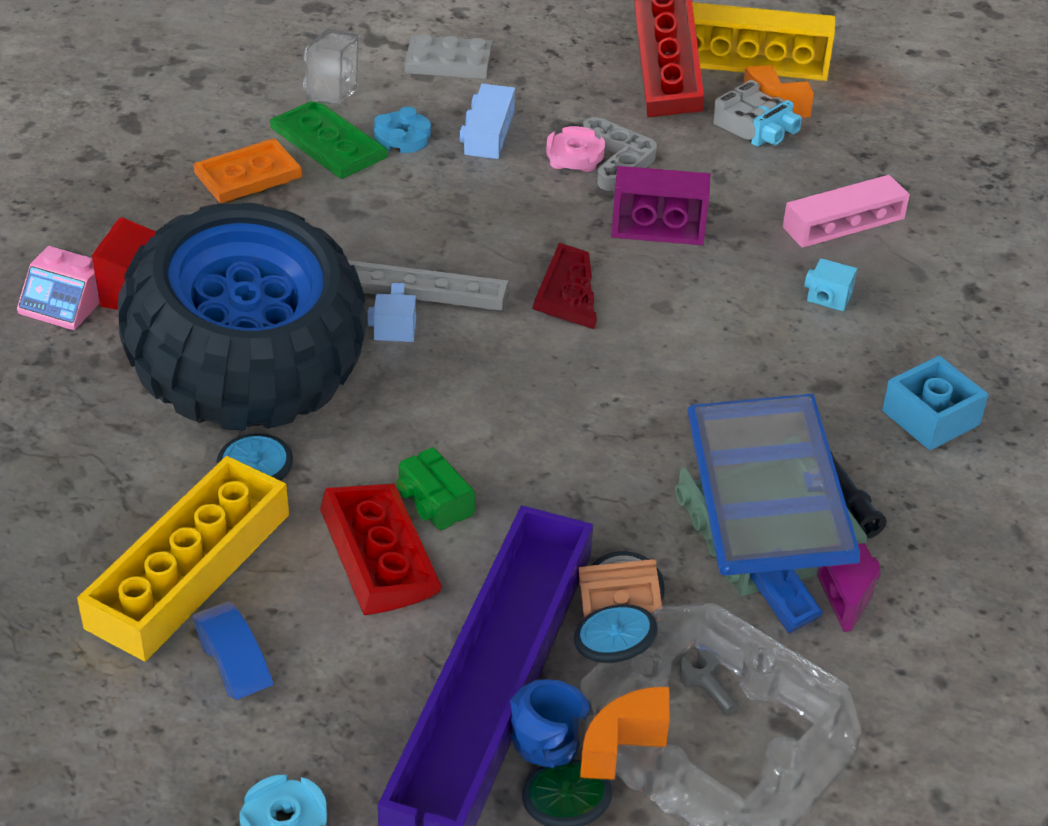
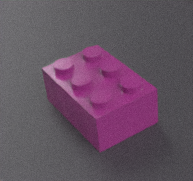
(660, 205)

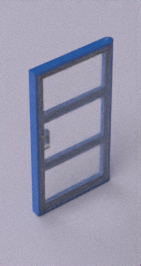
(771, 486)

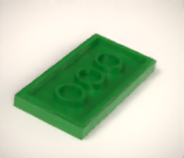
(328, 139)

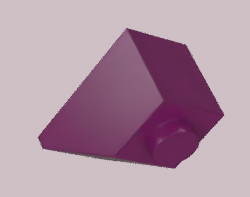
(850, 586)

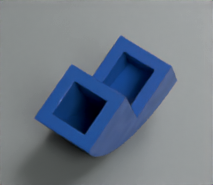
(236, 651)

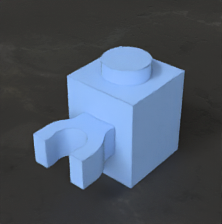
(393, 315)

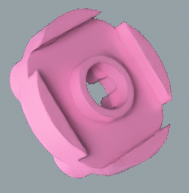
(575, 149)

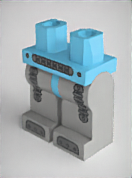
(755, 115)

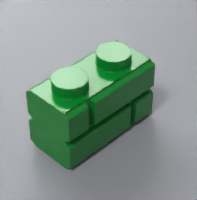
(435, 489)

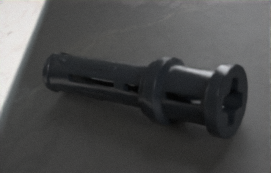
(859, 504)

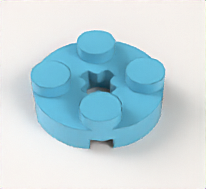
(290, 796)

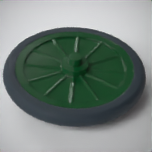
(563, 797)

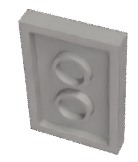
(448, 56)

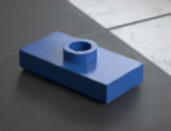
(787, 598)

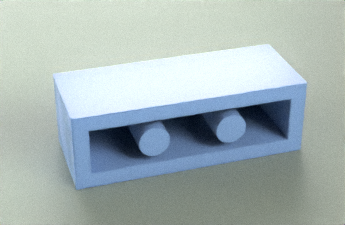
(488, 121)

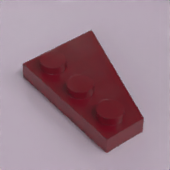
(567, 287)

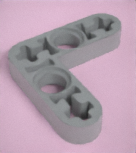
(634, 149)

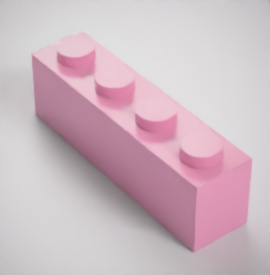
(845, 210)

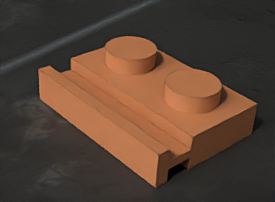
(620, 584)

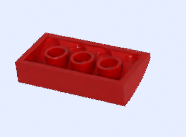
(378, 547)

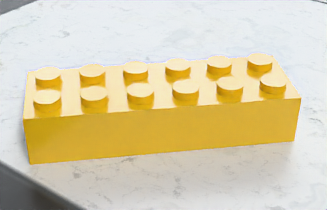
(744, 37)
(183, 558)

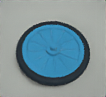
(260, 452)
(615, 633)

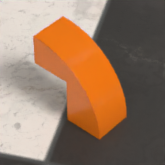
(796, 92)
(631, 719)

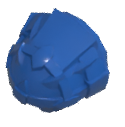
(548, 722)

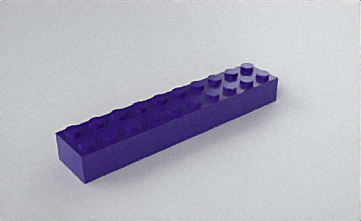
(500, 649)

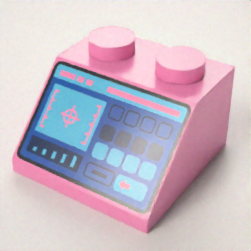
(59, 288)

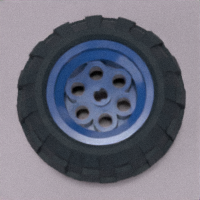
(242, 315)

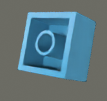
(934, 402)

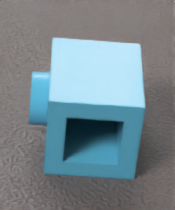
(830, 284)

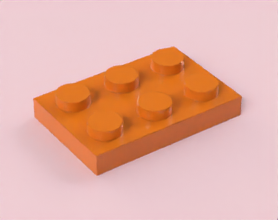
(247, 170)

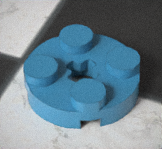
(402, 130)

